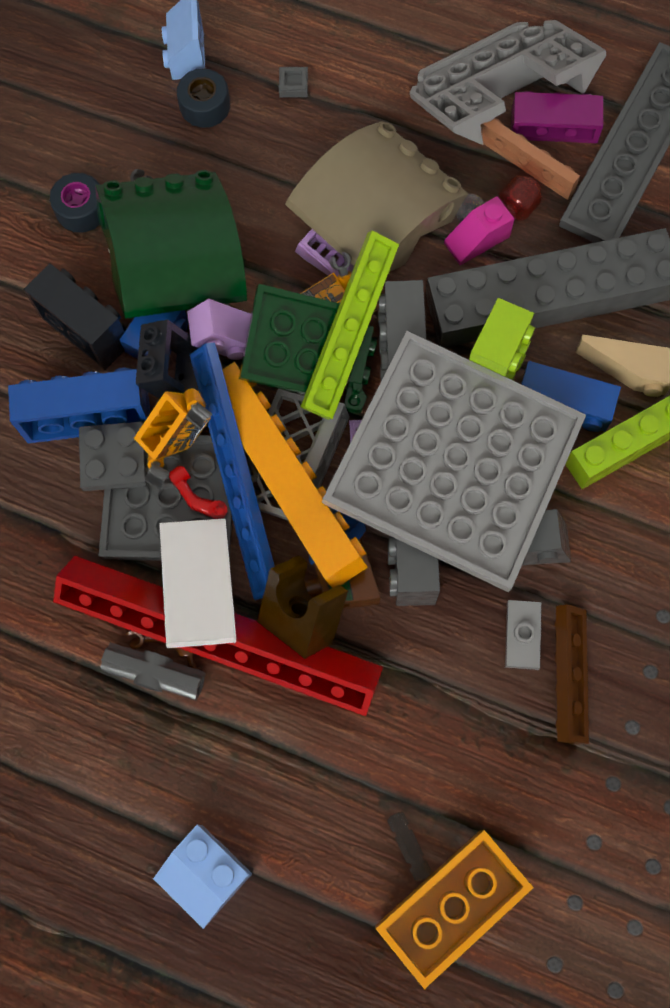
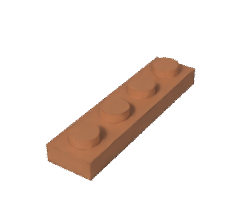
(530, 158)

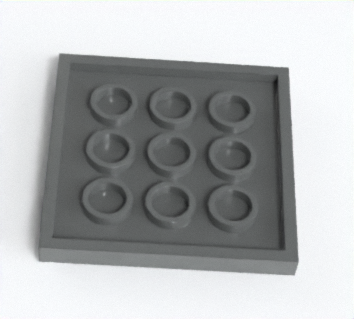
(133, 513)

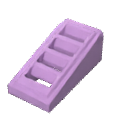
(313, 256)

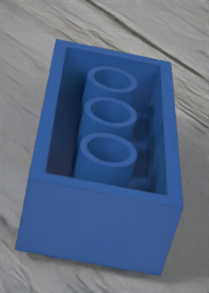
(63, 404)

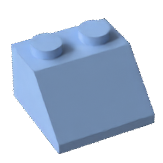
(183, 39)
(201, 875)

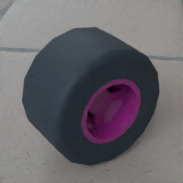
(75, 202)

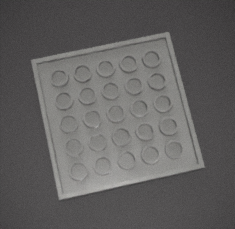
(455, 461)

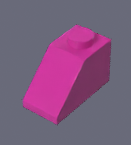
(480, 231)

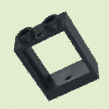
(152, 369)

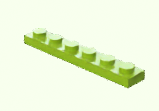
(349, 325)

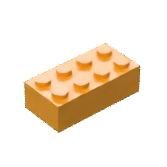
(453, 908)

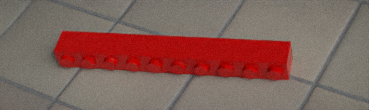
(140, 608)

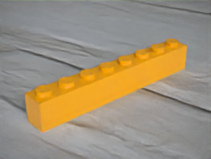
(293, 483)

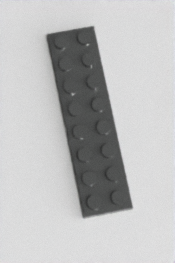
(625, 158)

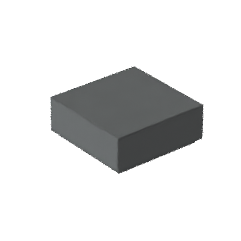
(293, 82)

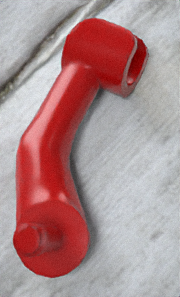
(213, 508)

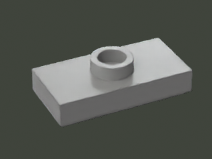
(523, 635)

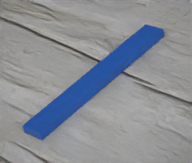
(233, 467)

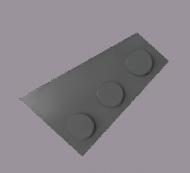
(550, 541)

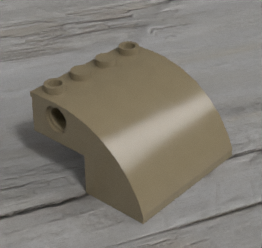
(375, 185)

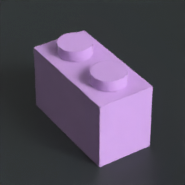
(219, 324)

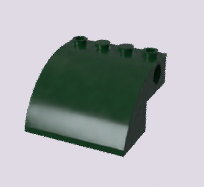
(171, 243)

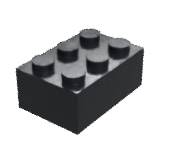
(77, 315)

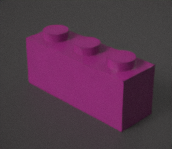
(557, 116)

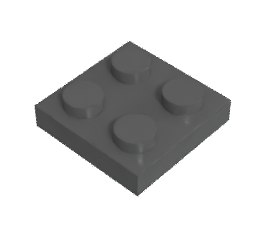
(111, 457)

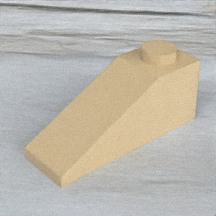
(634, 364)

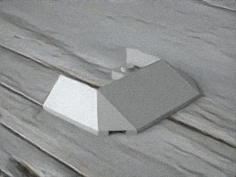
(470, 83)

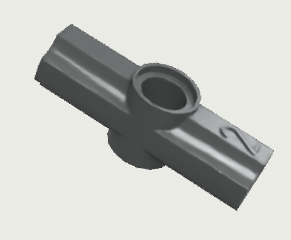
(153, 671)

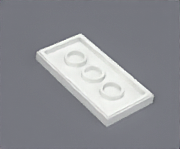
(197, 583)

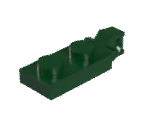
(360, 373)

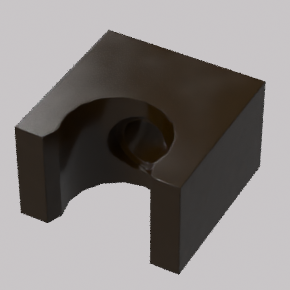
(295, 616)

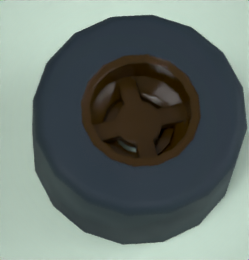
(203, 98)

